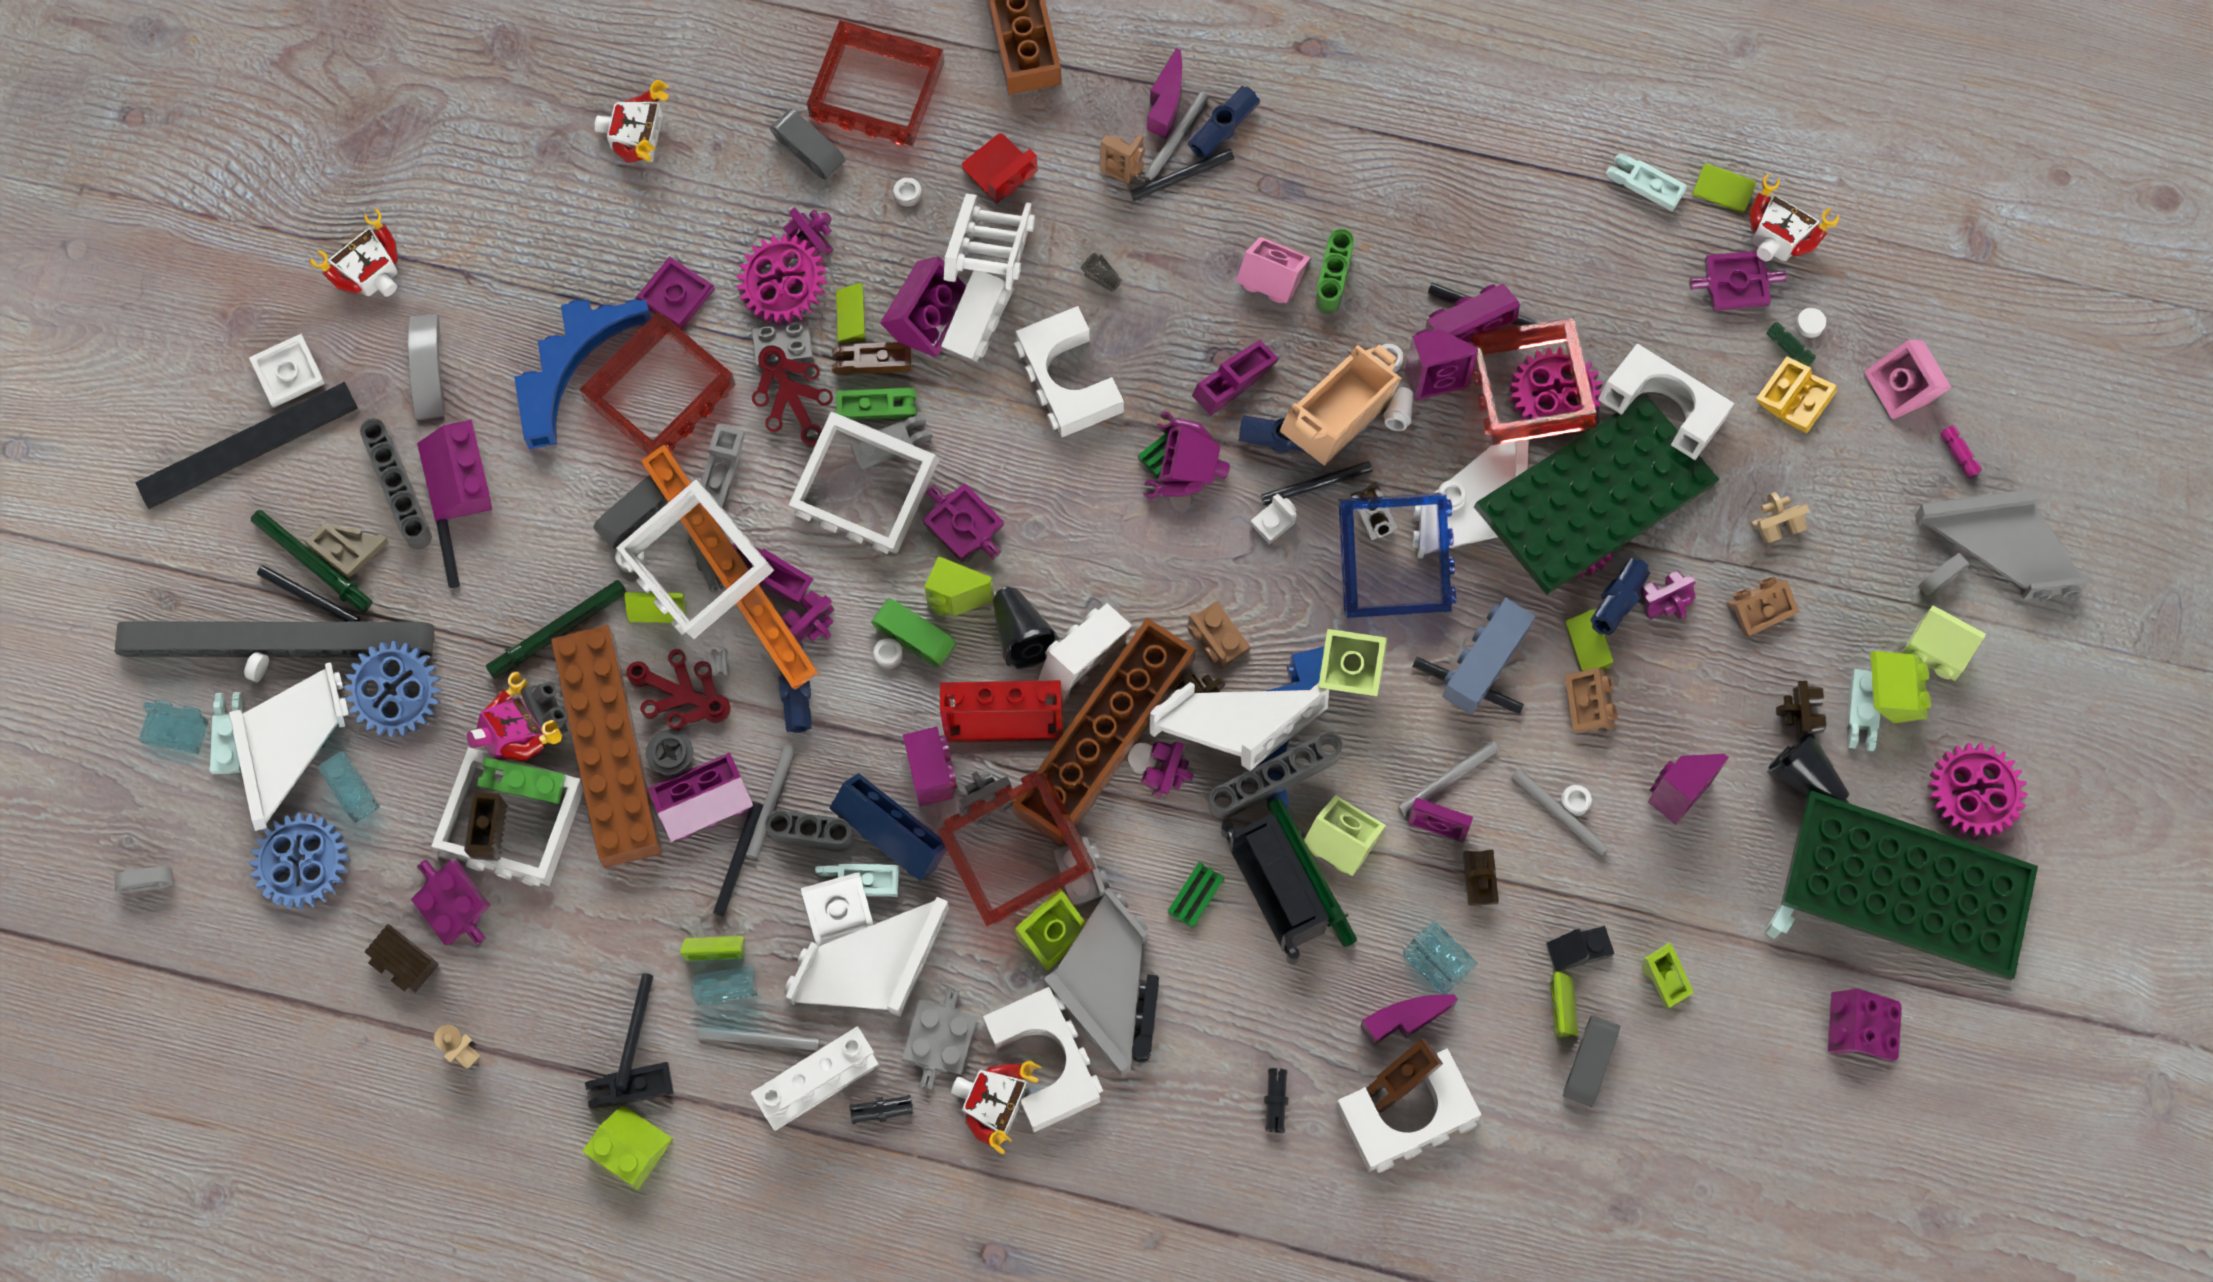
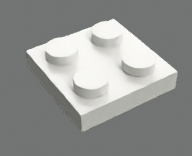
(287, 370)
(837, 908)

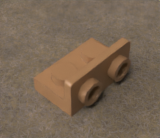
(1121, 159)
(1763, 605)
(1218, 635)
(1591, 700)

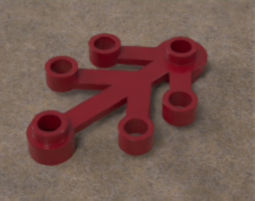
(788, 391)
(682, 693)

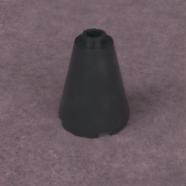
(1021, 629)
(1807, 769)

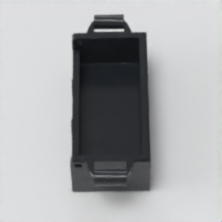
(1277, 883)

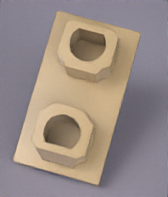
(1792, 516)
(449, 1039)

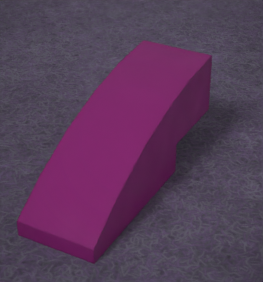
(1166, 96)
(1234, 377)
(784, 580)
(1406, 1016)

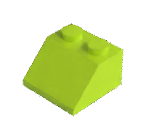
(956, 588)
(1900, 686)
(627, 1146)

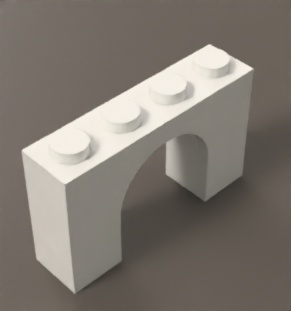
(1647, 372)
(1068, 408)
(1042, 1016)
(1381, 1144)

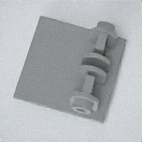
(791, 338)

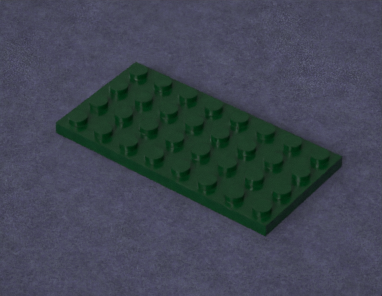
(1594, 494)
(1910, 885)

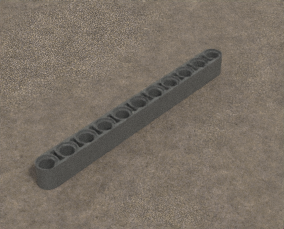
(269, 638)

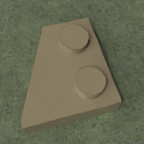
(344, 548)

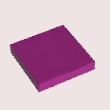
(676, 292)
(1440, 820)

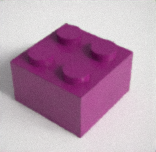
(927, 760)

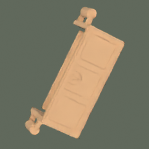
(1342, 403)

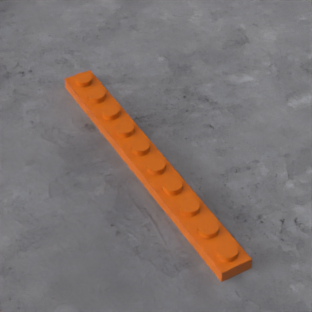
(731, 567)

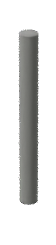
(1176, 137)
(1450, 777)
(770, 801)
(1559, 812)
(758, 1038)

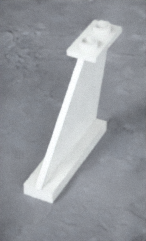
(1482, 476)
(1239, 722)
(283, 737)
(871, 965)

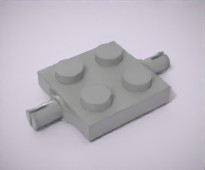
(939, 1038)

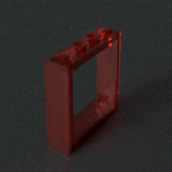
(884, 45)
(1526, 337)
(628, 357)
(1003, 796)

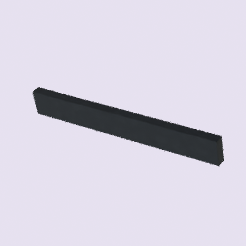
(246, 445)

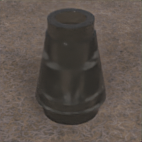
(1101, 272)

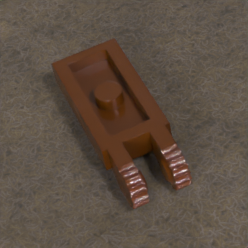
(872, 358)
(1405, 1074)

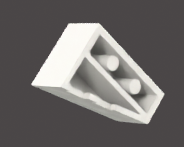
(977, 315)
(1085, 648)

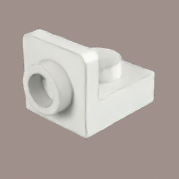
(1275, 519)

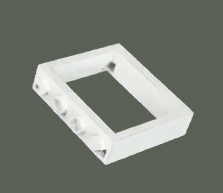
(881, 440)
(661, 523)
(504, 867)

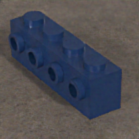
(889, 826)

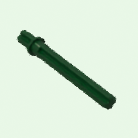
(346, 589)
(556, 628)
(1337, 917)

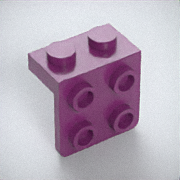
(1864, 1024)

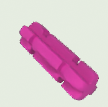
(1961, 451)

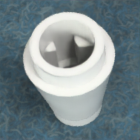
(1399, 411)

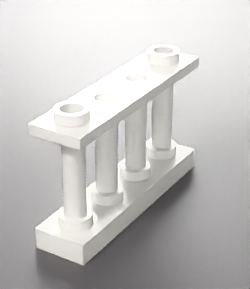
(966, 229)
(815, 1078)

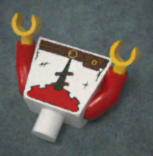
(635, 124)
(1783, 228)
(364, 263)
(994, 1100)

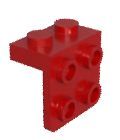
(1000, 167)

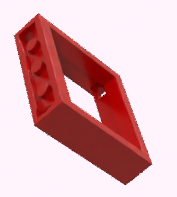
(1001, 711)

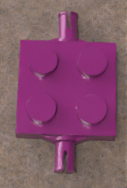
(1737, 280)
(963, 522)
(450, 902)

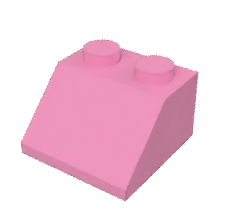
(1272, 270)
(1907, 378)

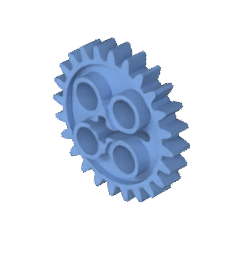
(376, 668)
(326, 858)

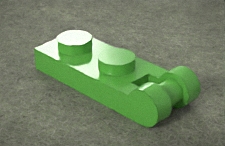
(876, 404)
(522, 780)

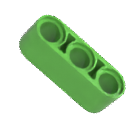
(1339, 259)
(913, 632)

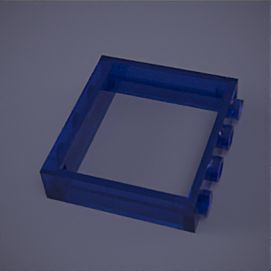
(1348, 556)

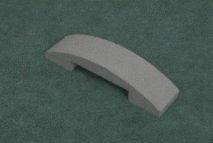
(425, 367)
(722, 462)

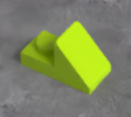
(1667, 974)

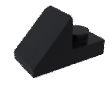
(1580, 948)

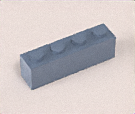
(1487, 656)

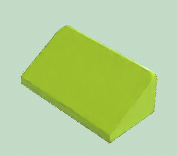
(1724, 188)
(851, 314)
(643, 609)
(1589, 646)
(713, 948)
(1563, 1006)

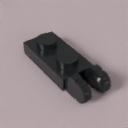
(1145, 1021)
(643, 1084)

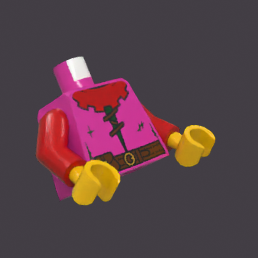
(510, 729)

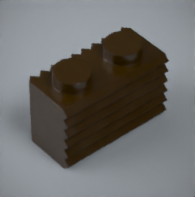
(485, 826)
(400, 958)

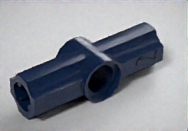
(1234, 112)
(1264, 432)
(1620, 596)
(796, 705)

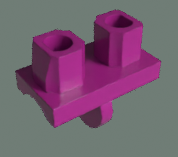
(801, 224)
(1670, 599)
(815, 621)
(1161, 780)

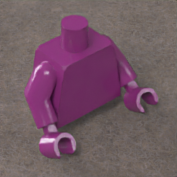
(1188, 459)

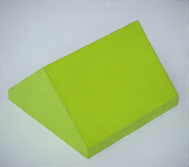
(1050, 929)

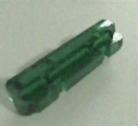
(1791, 344)

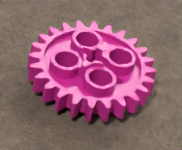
(785, 303)
(1550, 369)
(1971, 765)

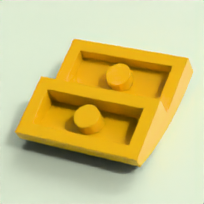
(1796, 395)

